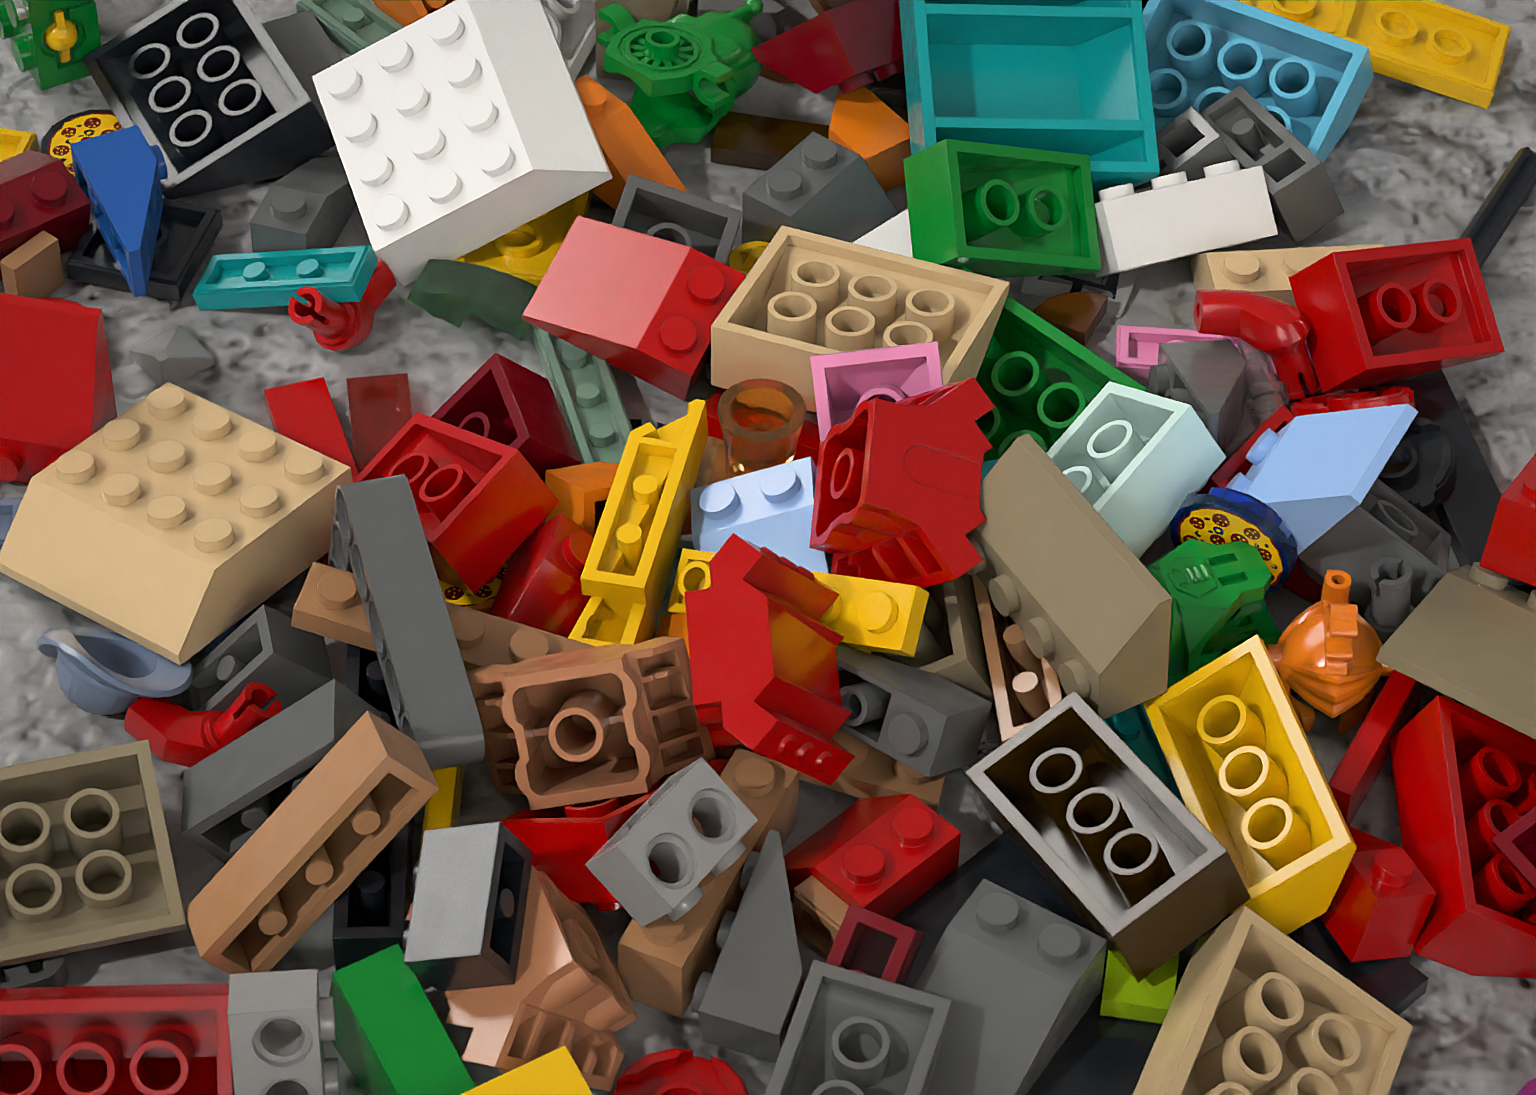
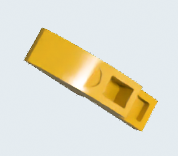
(866, 612)

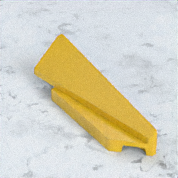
(641, 531)

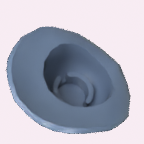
(108, 671)

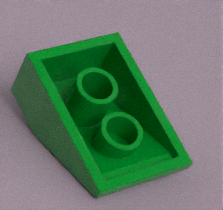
(1002, 209)

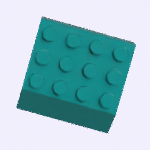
(1034, 79)

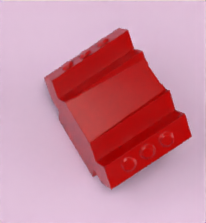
(903, 487)
(767, 660)

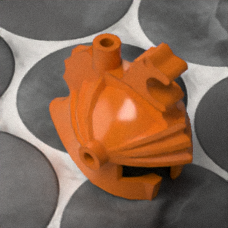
(1330, 657)

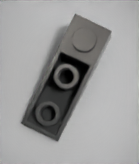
(1207, 378)
(910, 712)
(759, 970)

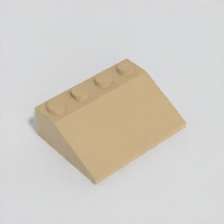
(841, 296)
(1270, 1022)

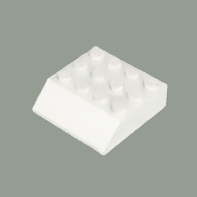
(459, 130)

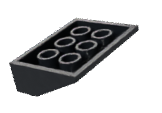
(210, 96)

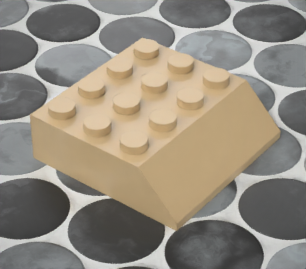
(173, 521)

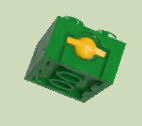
(51, 37)

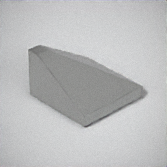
(172, 356)

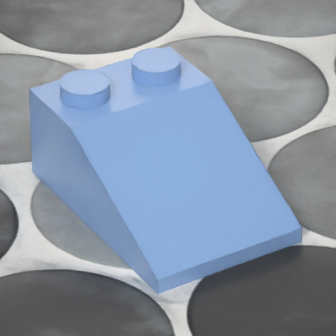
(1322, 466)
(763, 507)

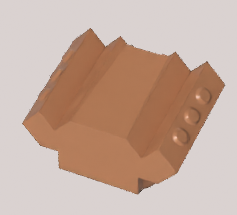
(589, 721)
(560, 997)

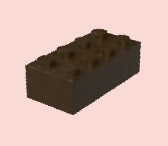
(1108, 836)

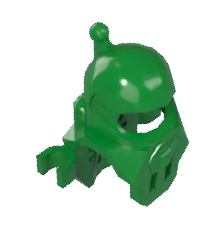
(681, 55)
(1207, 591)

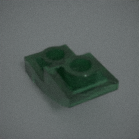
(454, 288)

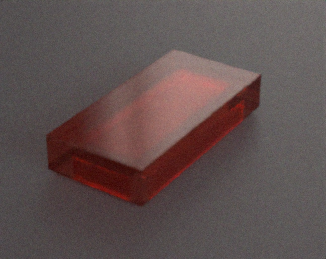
(377, 412)

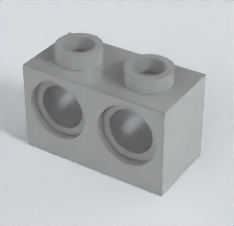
(667, 836)
(276, 1052)

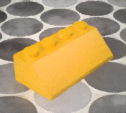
(1255, 783)

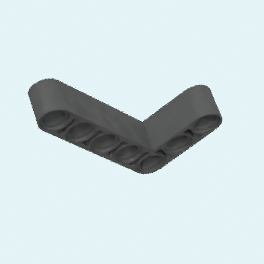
(385, 547)

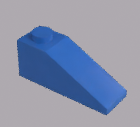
(125, 197)

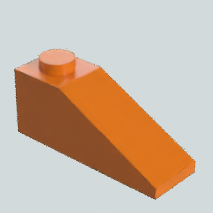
(623, 143)

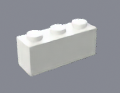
(1182, 217)

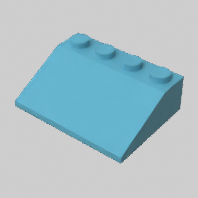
(1291, 69)

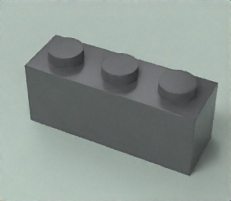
(250, 777)

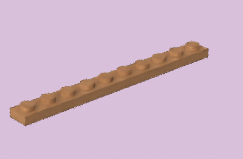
(333, 608)

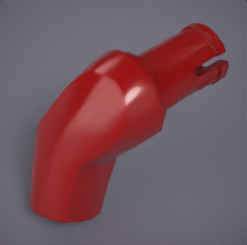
(346, 323)
(1264, 325)
(192, 736)

